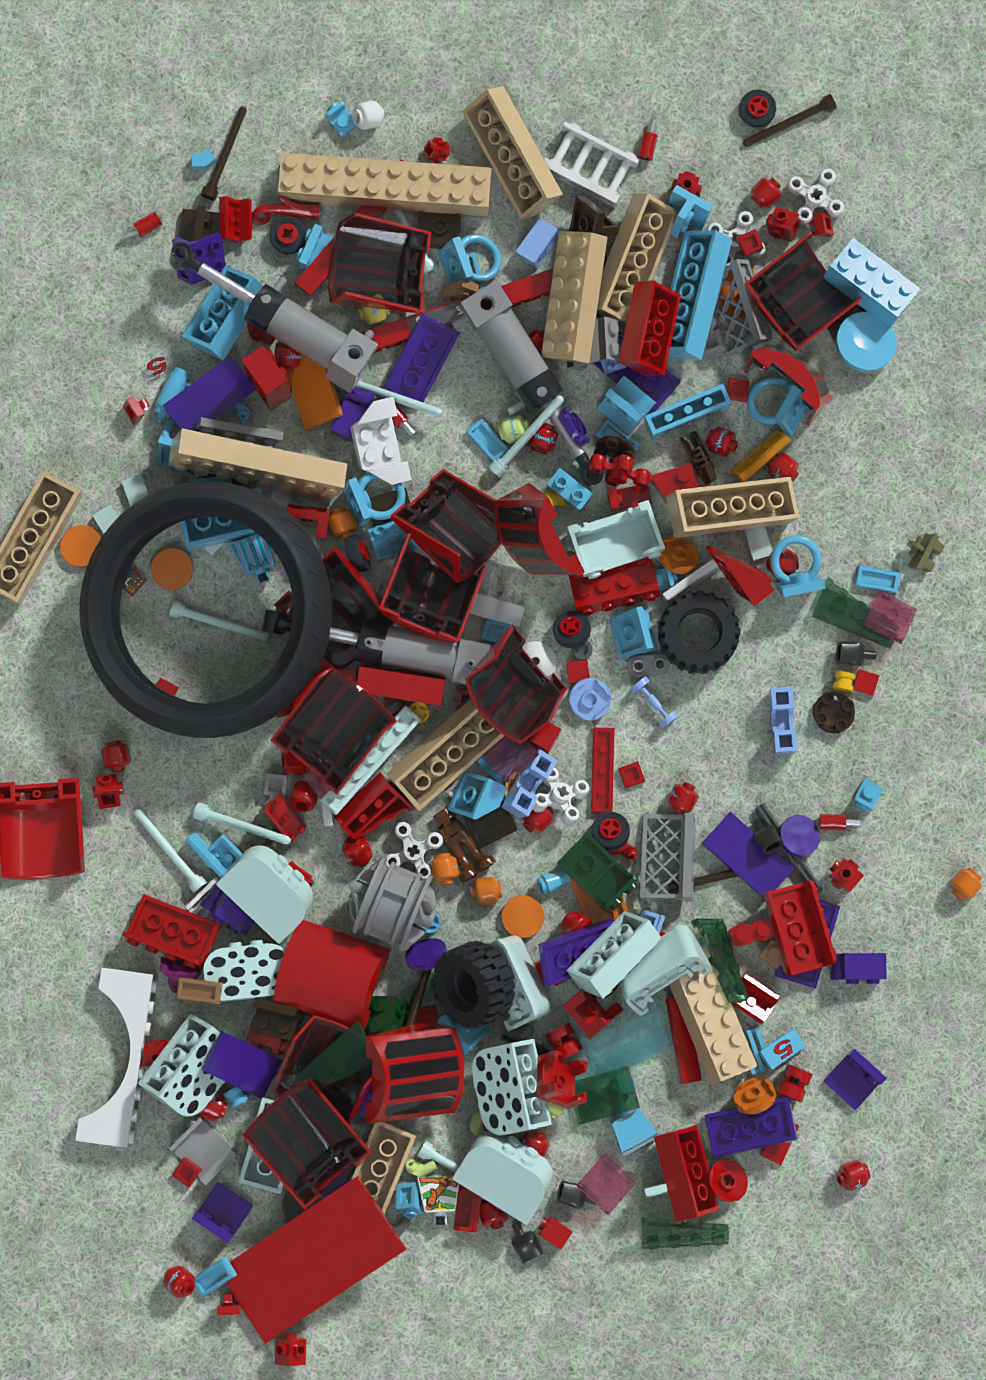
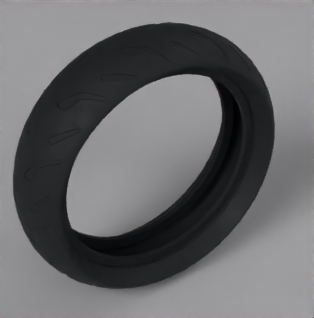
(102, 595)

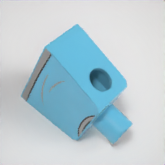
(632, 1131)

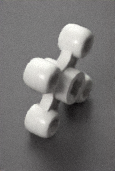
(820, 189)
(738, 231)
(560, 797)
(409, 842)

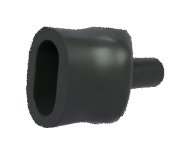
(853, 653)
(767, 838)
(522, 1033)
(571, 1195)
(525, 1243)

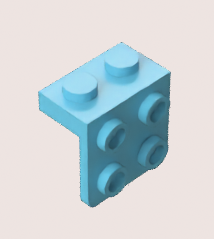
(315, 244)

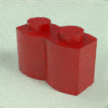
(757, 932)

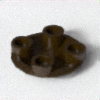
(612, 447)
(834, 712)

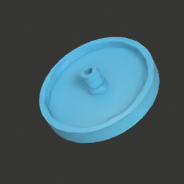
(865, 342)

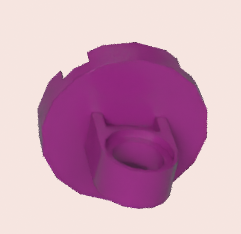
(176, 969)

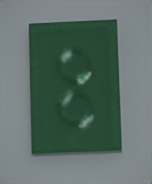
(606, 1095)

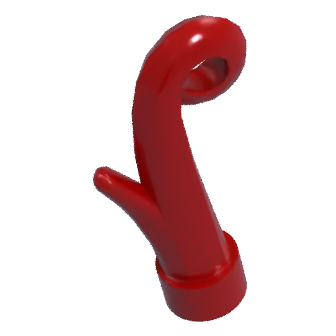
(289, 208)

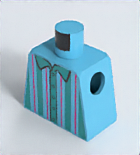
(254, 557)

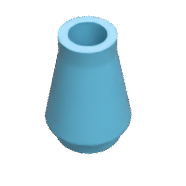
(552, 881)

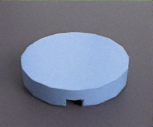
(590, 699)

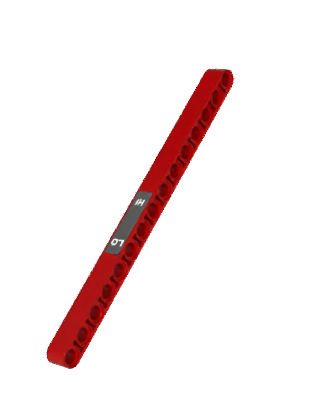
(518, 291)

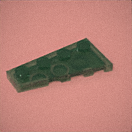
(664, 1235)

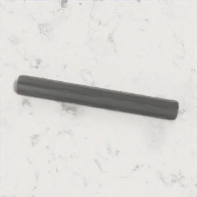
(798, 863)

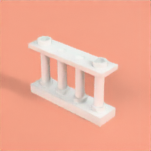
(590, 185)

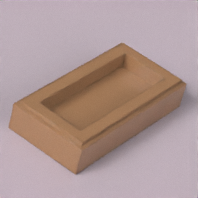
(199, 991)

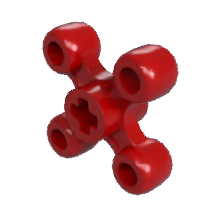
(619, 470)

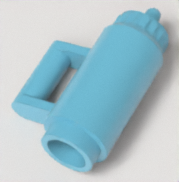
(174, 384)

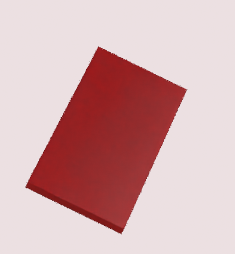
(313, 1259)

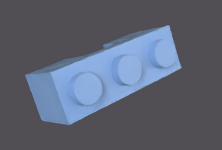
(782, 720)
(522, 794)

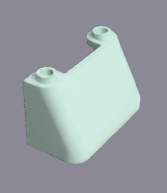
(616, 540)
(671, 958)
(530, 996)

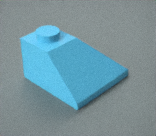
(476, 796)

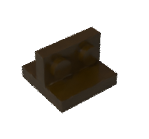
(590, 218)
(198, 223)
(276, 1020)

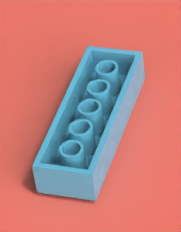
(698, 281)

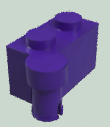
(352, 409)
(226, 910)
(858, 967)

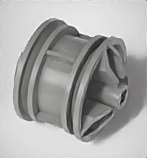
(392, 904)

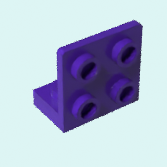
(208, 250)
(854, 1079)
(222, 1212)

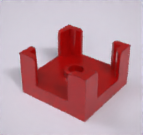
(309, 514)
(589, 1013)
(557, 1080)

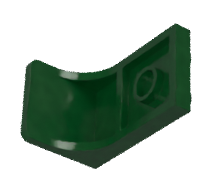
(597, 872)
(386, 1014)

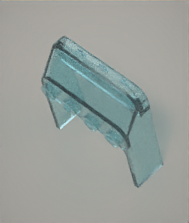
(628, 1042)

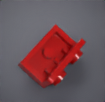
(235, 219)
(760, 999)

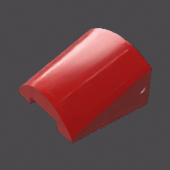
(41, 830)
(329, 974)

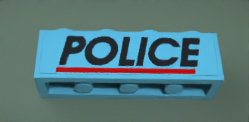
(687, 411)

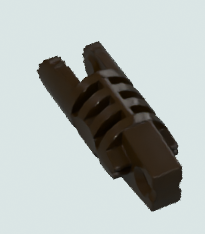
(699, 457)

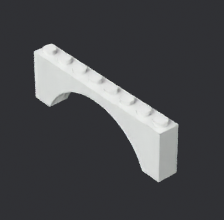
(114, 1120)

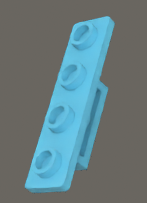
(218, 855)

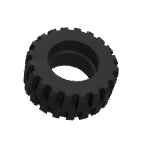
(698, 603)
(490, 976)

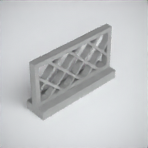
(754, 319)
(686, 853)

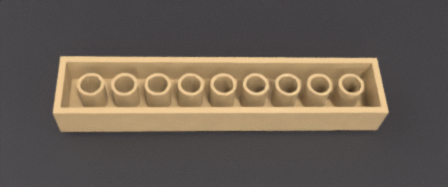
(385, 184)

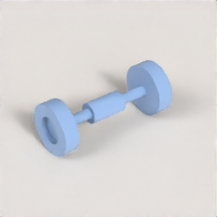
(654, 702)

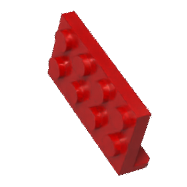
(616, 587)
(800, 928)
(172, 932)

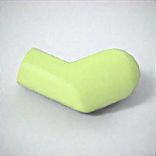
(476, 1124)
(419, 1169)

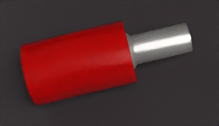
(648, 142)
(144, 226)
(401, 421)
(836, 822)

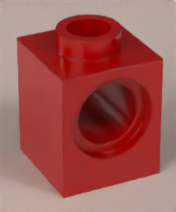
(554, 1232)

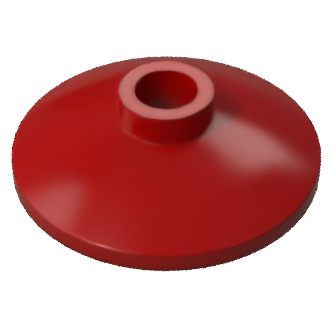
(733, 1175)

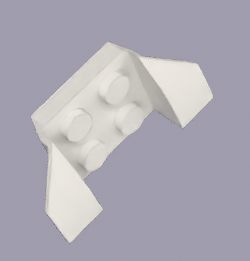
(377, 443)

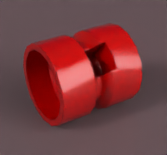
(571, 1045)
(791, 1090)

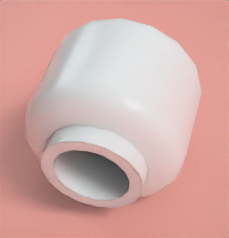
(367, 115)

